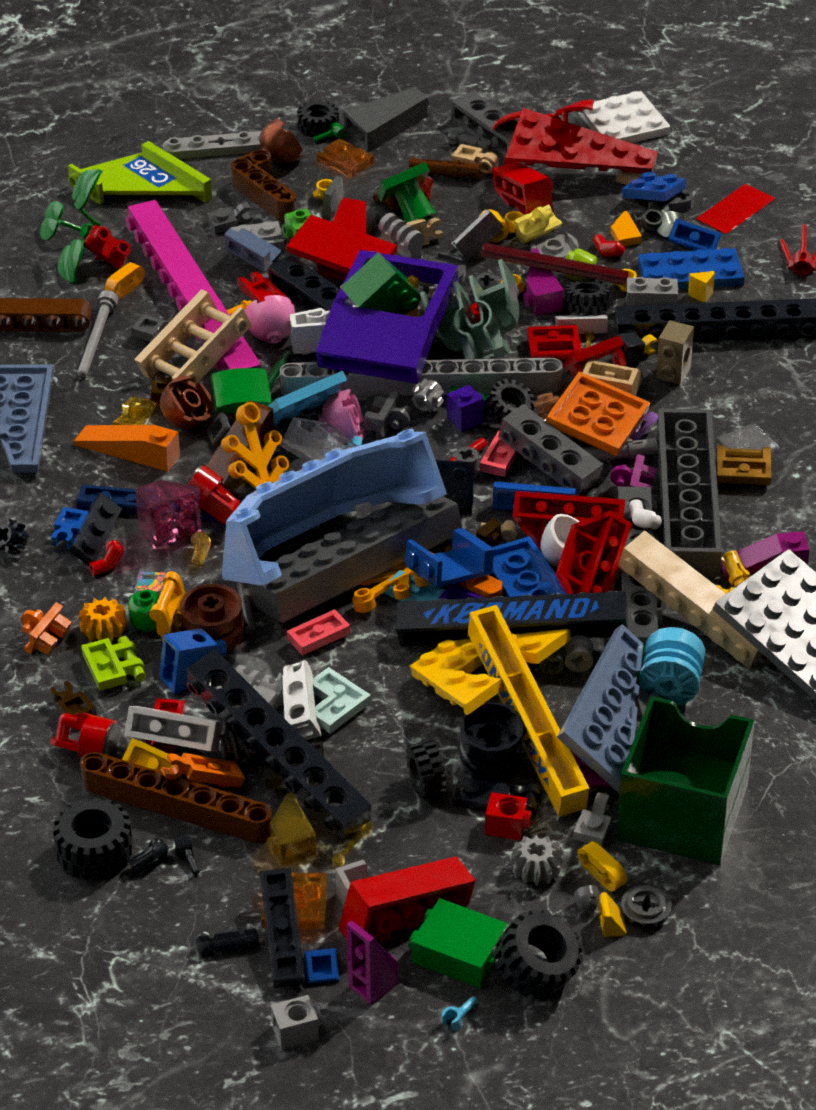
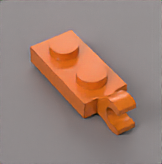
(204, 769)

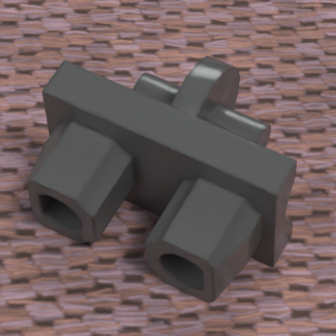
(386, 415)

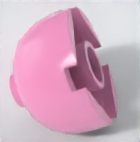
(270, 318)
(344, 414)

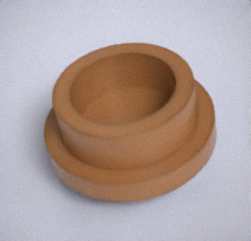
(545, 402)

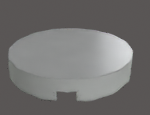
(555, 244)

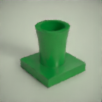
(408, 193)

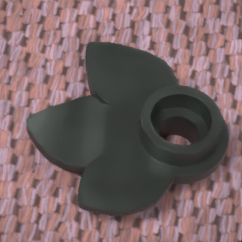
(660, 218)

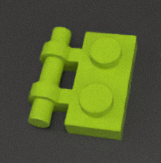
(105, 665)

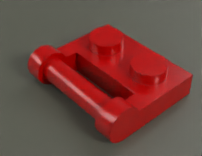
(553, 338)

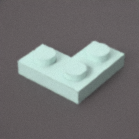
(340, 699)

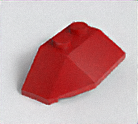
(535, 510)
(592, 553)

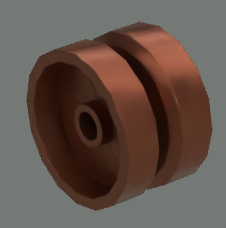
(216, 611)

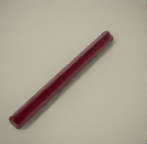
(555, 264)

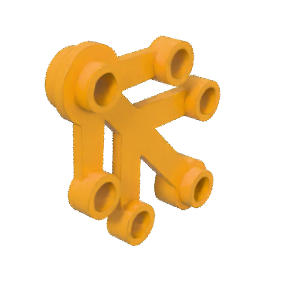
(258, 458)
(365, 598)

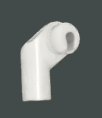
(643, 518)

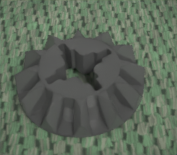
(636, 897)

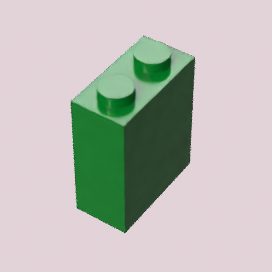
(457, 942)

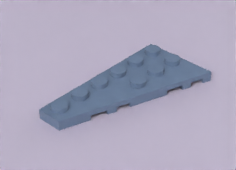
(23, 413)
(605, 715)

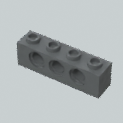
(478, 118)
(550, 450)

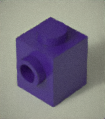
(465, 408)

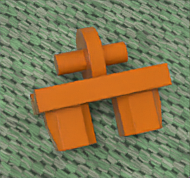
(40, 628)

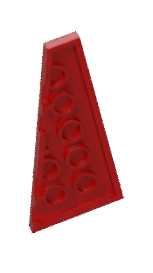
(570, 146)

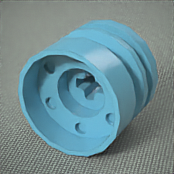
(672, 665)

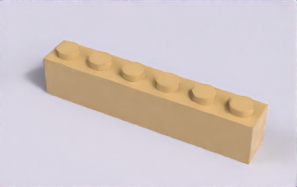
(684, 592)

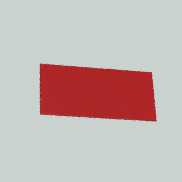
(735, 208)

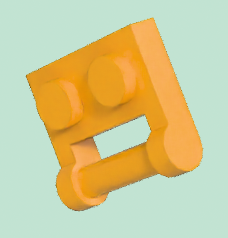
(167, 609)

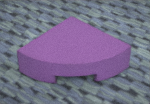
(645, 427)

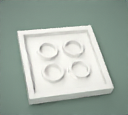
(626, 118)

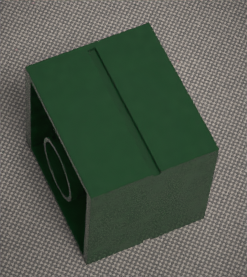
(684, 783)

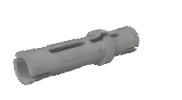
(629, 451)

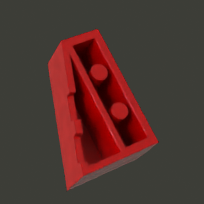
(522, 187)

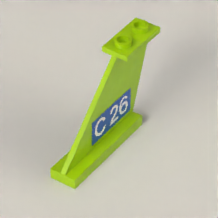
(146, 174)

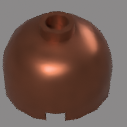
(280, 143)
(186, 403)

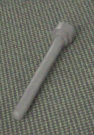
(106, 303)

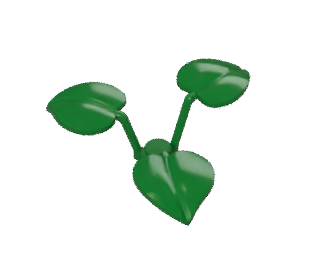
(72, 253)

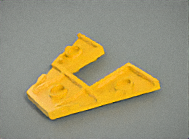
(451, 663)

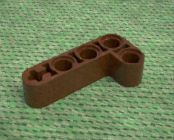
(254, 179)

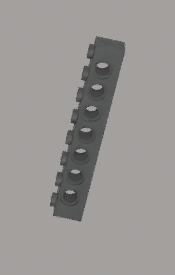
(642, 604)

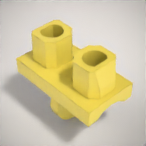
(536, 224)

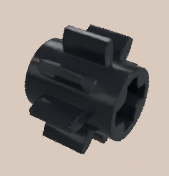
(12, 536)

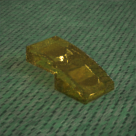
(136, 412)

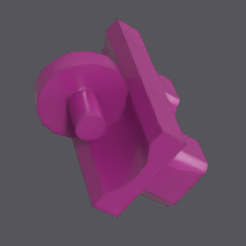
(639, 476)

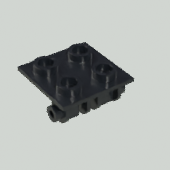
(458, 483)

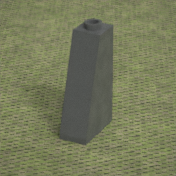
(385, 118)

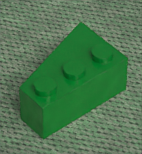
(381, 288)

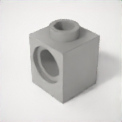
(295, 1022)

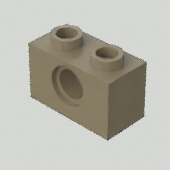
(674, 352)

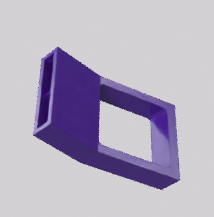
(382, 341)

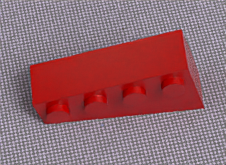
(403, 896)

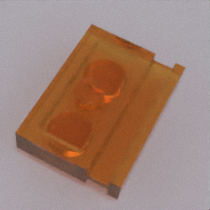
(345, 158)

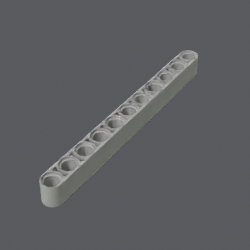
(537, 374)

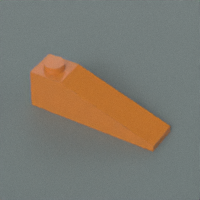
(136, 443)

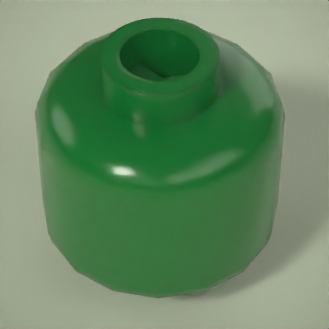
(139, 608)

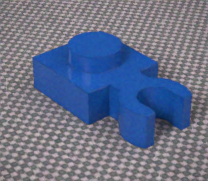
(67, 525)

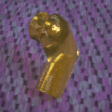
(201, 544)

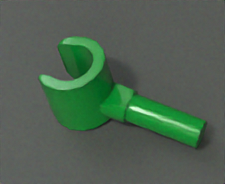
(335, 130)

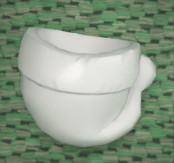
(555, 537)

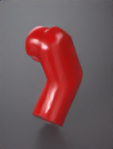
(608, 248)
(111, 560)

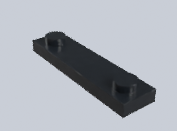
(282, 928)

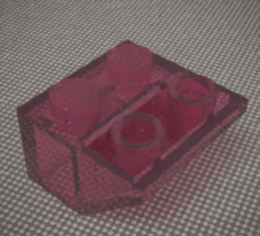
(168, 511)

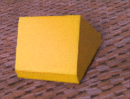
(701, 285)

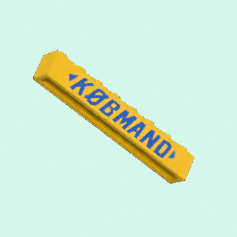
(549, 755)

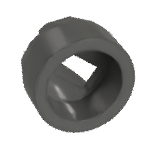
(587, 897)

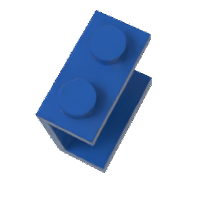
(466, 561)

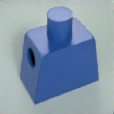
(183, 650)

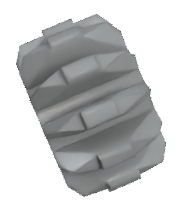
(536, 860)

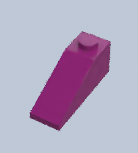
(543, 291)
(764, 551)
(370, 966)

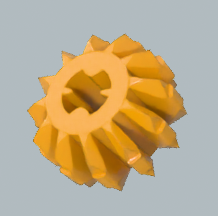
(102, 619)

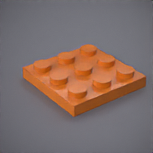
(597, 413)

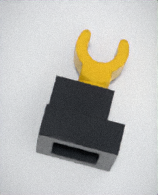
(635, 347)

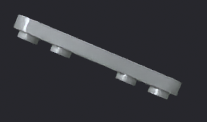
(213, 145)

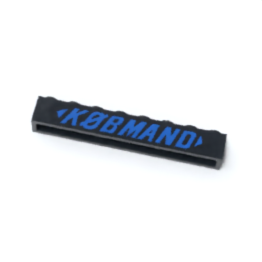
(582, 613)

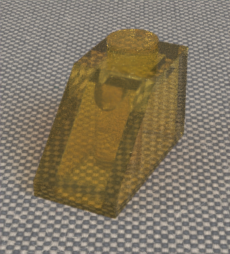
(291, 833)

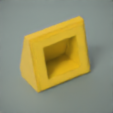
(611, 917)

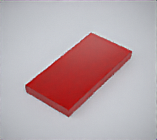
(334, 244)

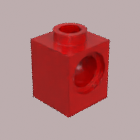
(507, 816)

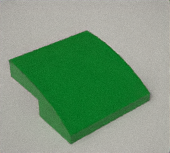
(238, 386)

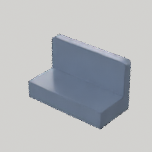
(251, 248)

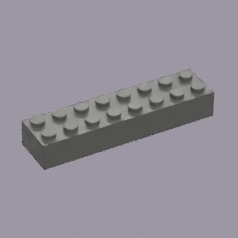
(689, 488)
(353, 556)

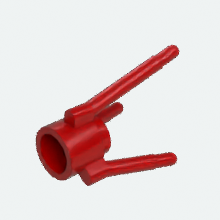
(802, 260)

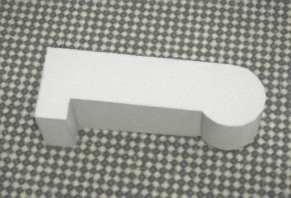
(299, 699)

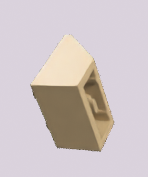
(621, 377)

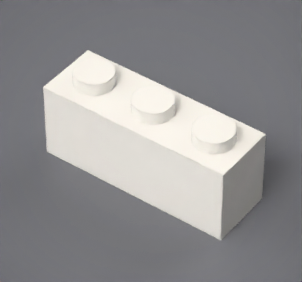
(173, 728)

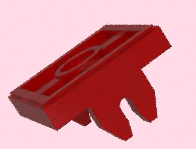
(595, 352)

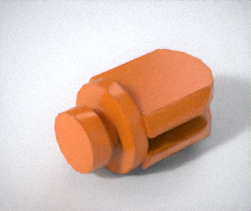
(485, 586)

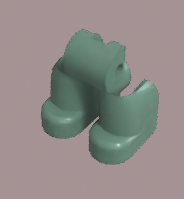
(497, 316)

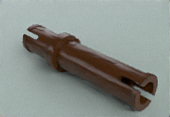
(450, 168)

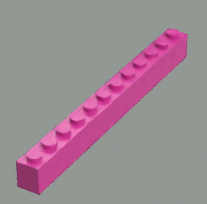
(181, 274)

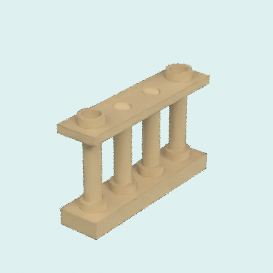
(182, 328)

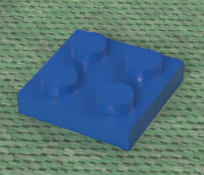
(654, 187)

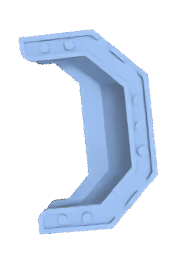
(377, 473)

